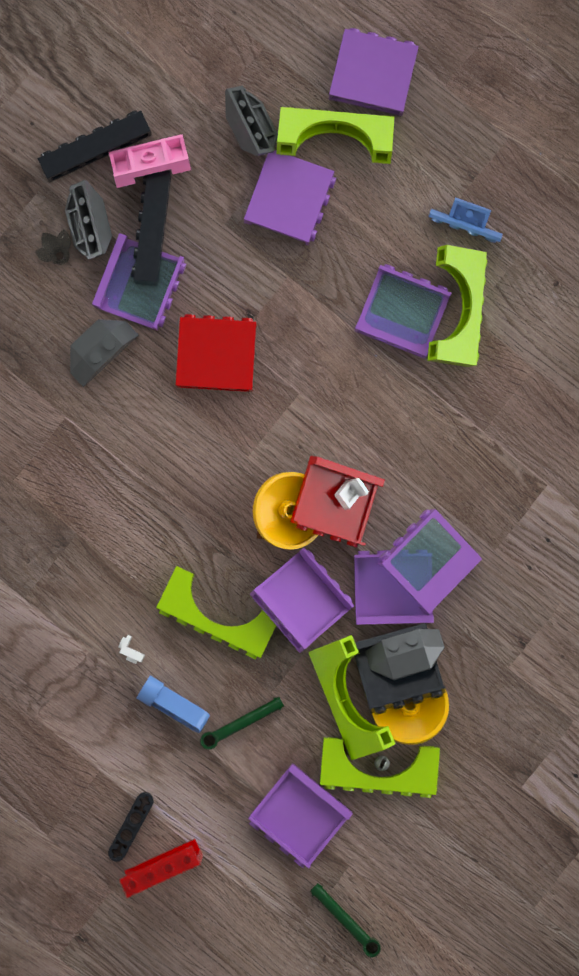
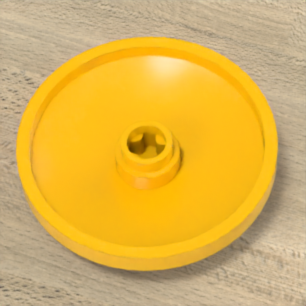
(274, 510)
(415, 721)

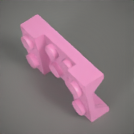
(149, 159)

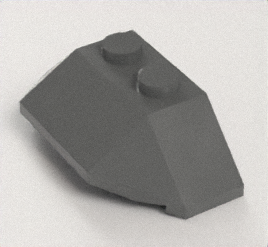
(249, 122)
(87, 220)
(98, 348)
(406, 653)

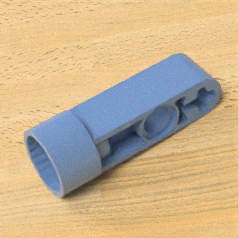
(173, 705)

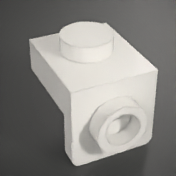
(350, 492)
(132, 655)

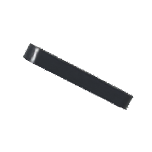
(132, 827)

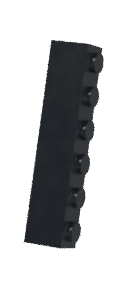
(94, 146)
(152, 228)

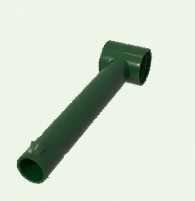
(243, 722)
(341, 915)

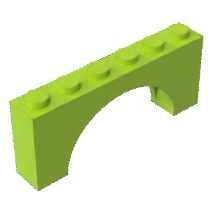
(371, 130)
(468, 270)
(179, 602)
(357, 733)
(418, 778)

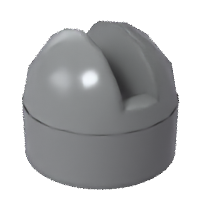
(377, 762)

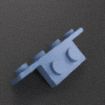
(468, 217)

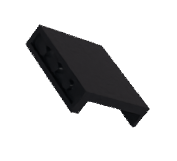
(388, 693)

